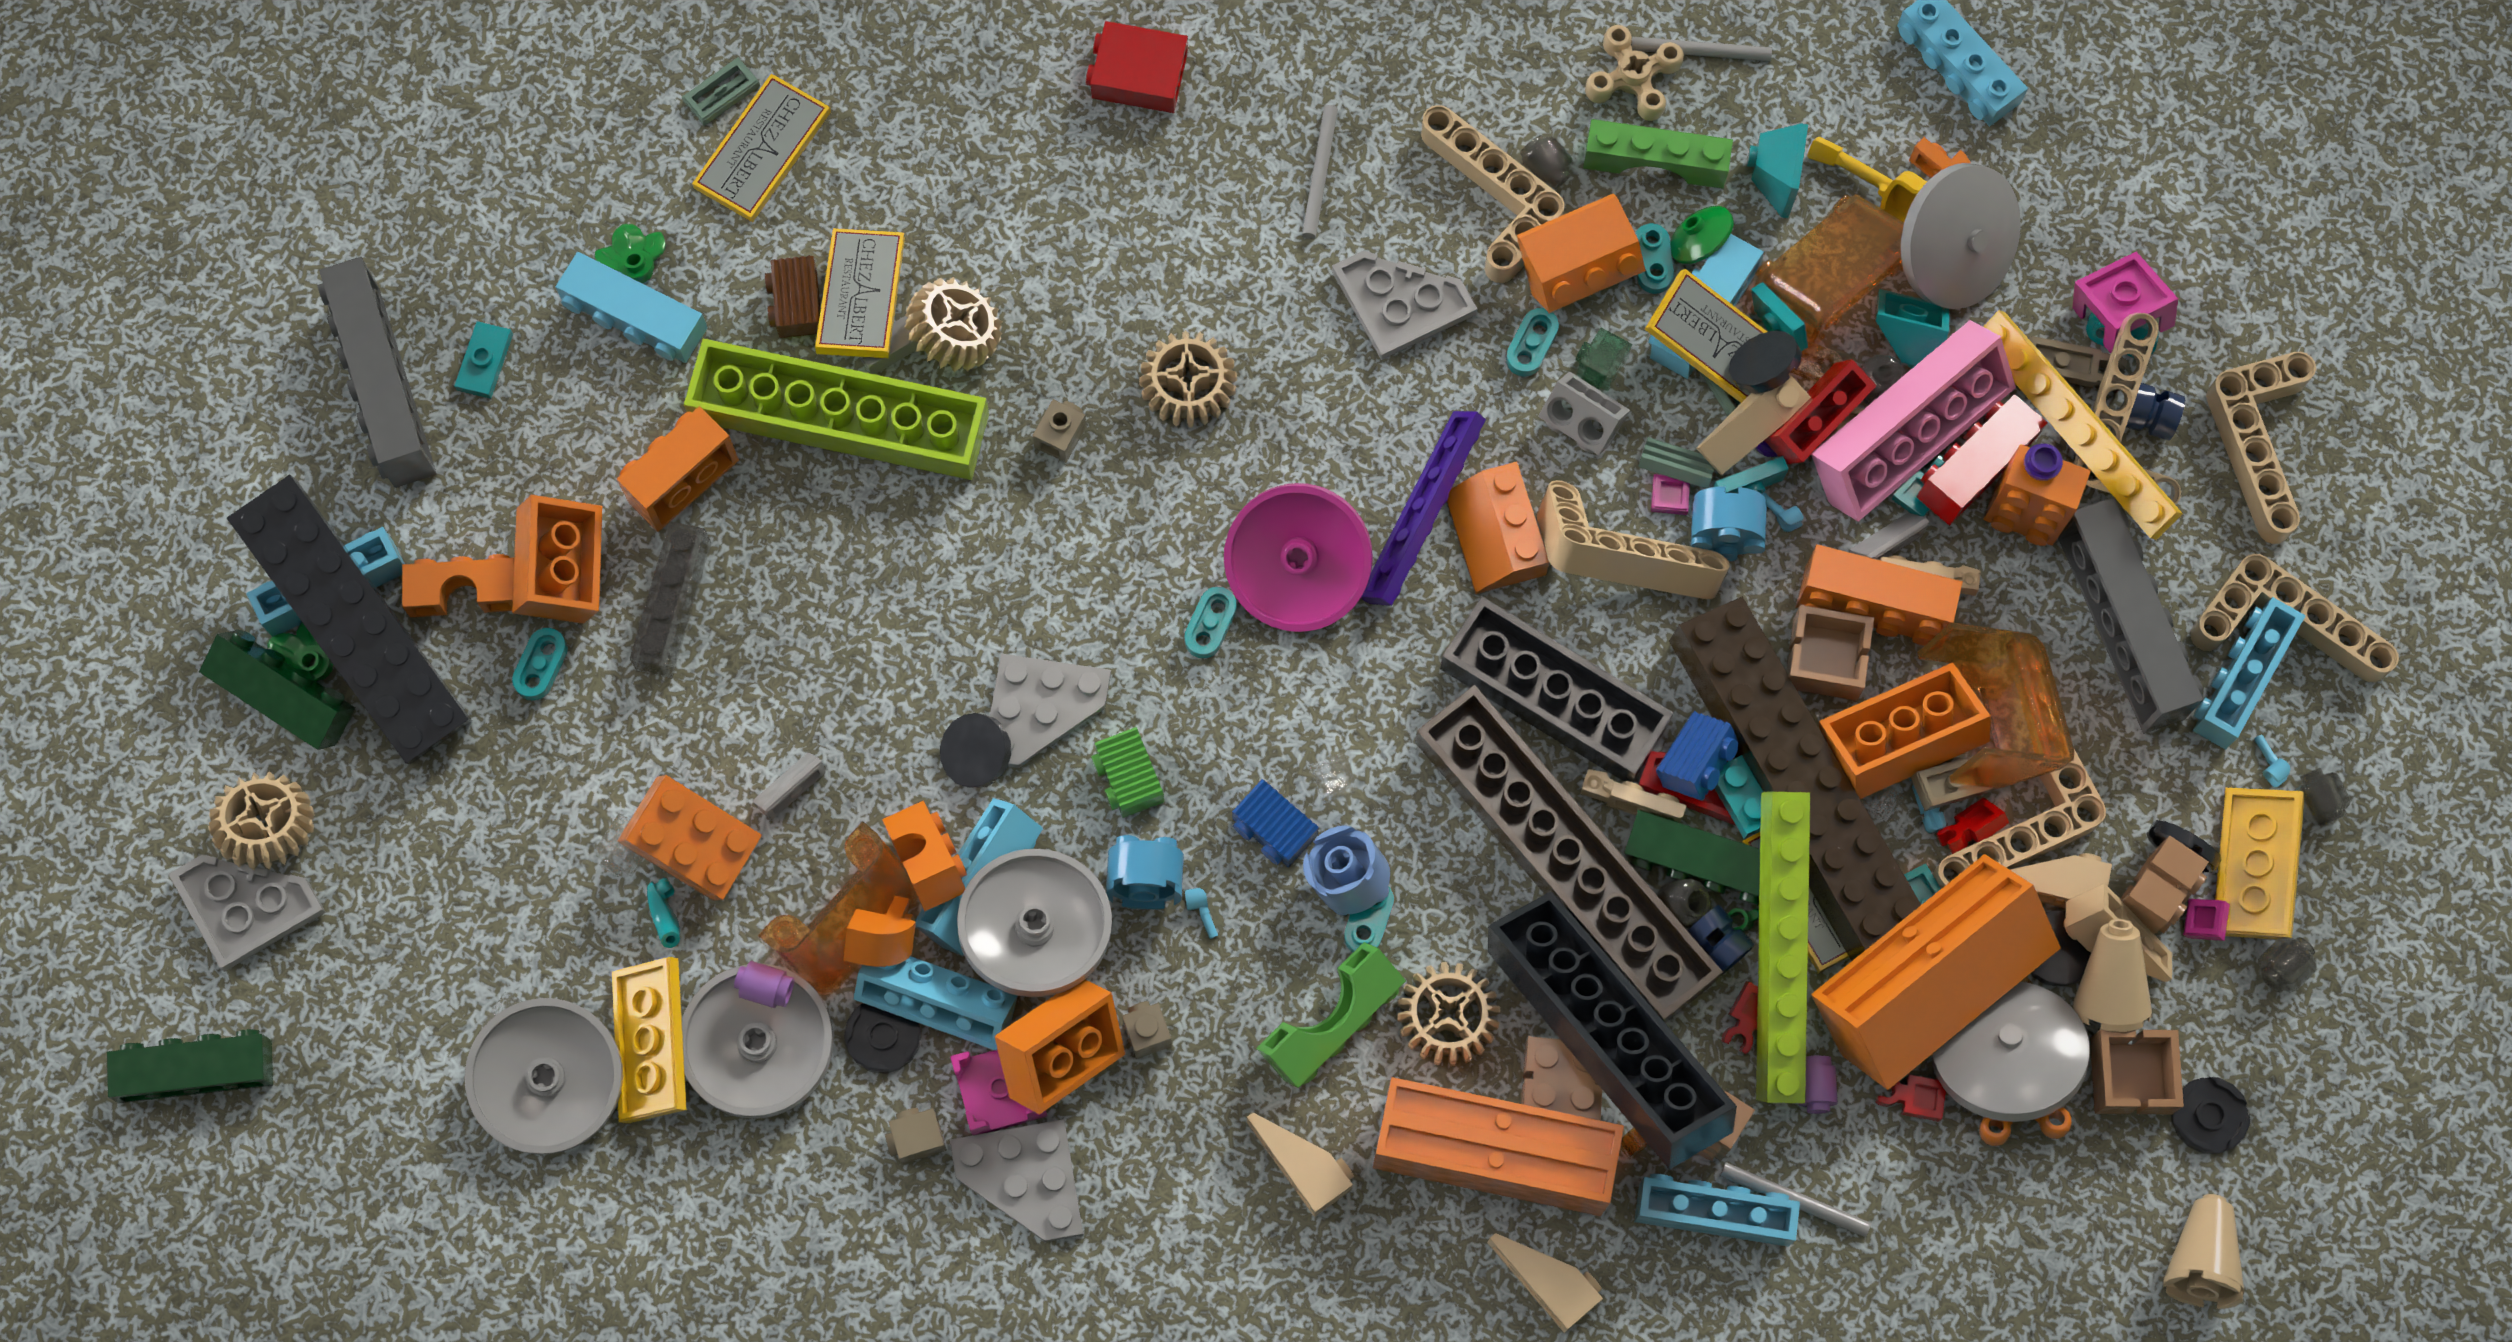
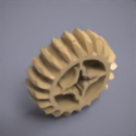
(953, 324)
(1202, 377)
(244, 837)
(1458, 1027)

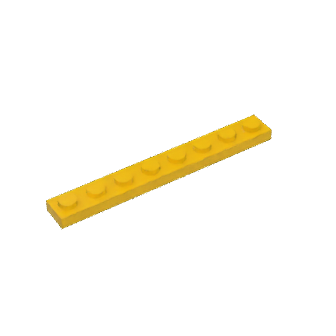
(2084, 431)

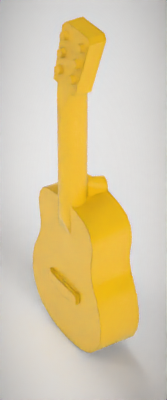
(1896, 194)

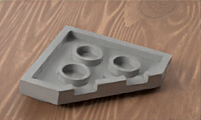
(1400, 300)
(1044, 701)
(243, 908)
(1024, 1176)

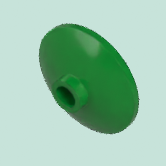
(1701, 234)

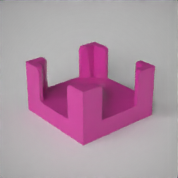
(2122, 290)
(987, 1094)

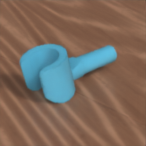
(1787, 519)
(2278, 769)
(1197, 899)

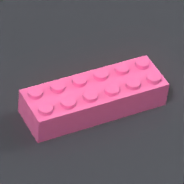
(1914, 420)

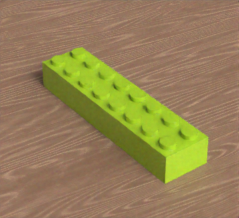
(838, 409)

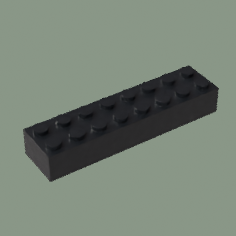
(349, 619)
(1611, 1030)

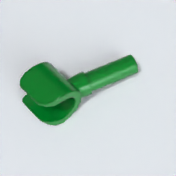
(1750, 917)

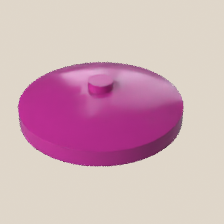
(1298, 557)

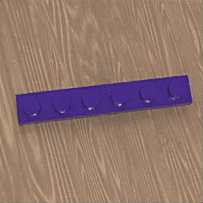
(1423, 507)

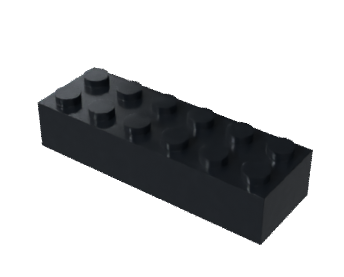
(1556, 690)

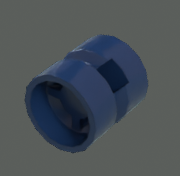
(2156, 412)
(1728, 949)

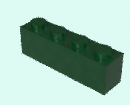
(277, 689)
(1695, 854)
(189, 1067)

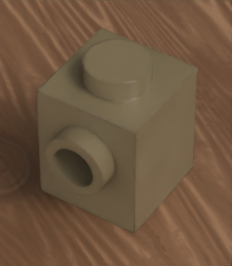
(1060, 430)
(1146, 1029)
(915, 1135)

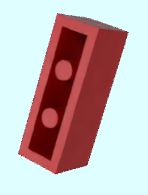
(1830, 403)

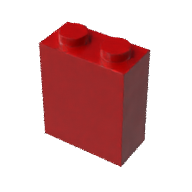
(1138, 66)

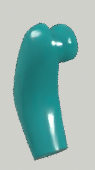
(661, 912)

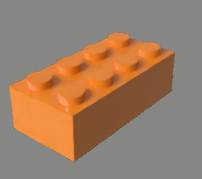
(1896, 596)
(1907, 730)

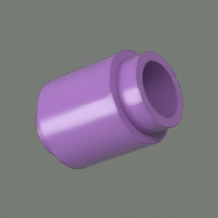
(764, 984)
(1820, 1085)

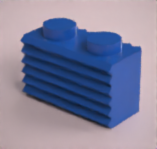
(1698, 756)
(1274, 824)

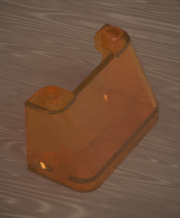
(1836, 263)
(818, 949)

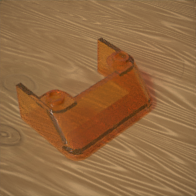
(2019, 695)

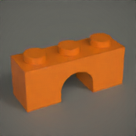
(430, 583)
(926, 854)

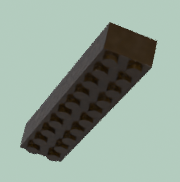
(1785, 750)
(1566, 852)

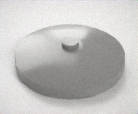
(1960, 235)
(1034, 922)
(753, 1055)
(2016, 1057)
(543, 1076)

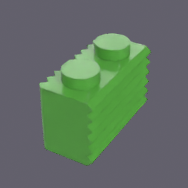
(1128, 772)

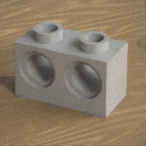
(1587, 405)

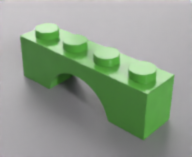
(1622, 146)
(1366, 984)

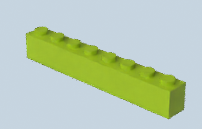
(1783, 947)

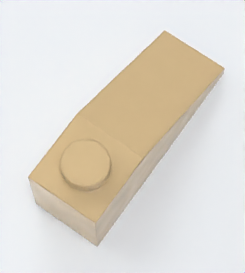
(1751, 424)
(2066, 877)
(2098, 907)
(1307, 1167)
(1554, 1284)

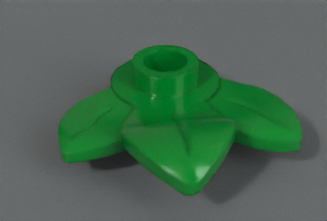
(632, 252)
(300, 650)

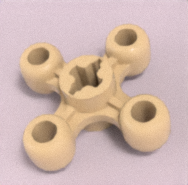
(1628, 69)

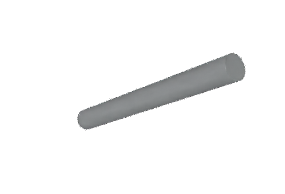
(1705, 49)
(1320, 171)
(1807, 1203)

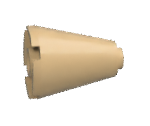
(2115, 980)
(2207, 1257)

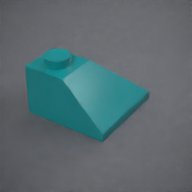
(1778, 165)
(1911, 325)

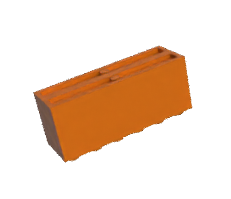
(1936, 971)
(1498, 1147)

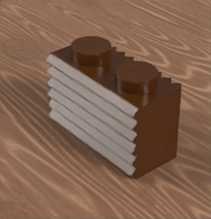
(795, 296)

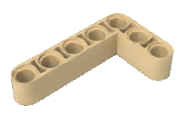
(1499, 185)
(2129, 386)
(2255, 437)
(1620, 556)
(2303, 599)
(2032, 831)

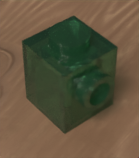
(1602, 359)

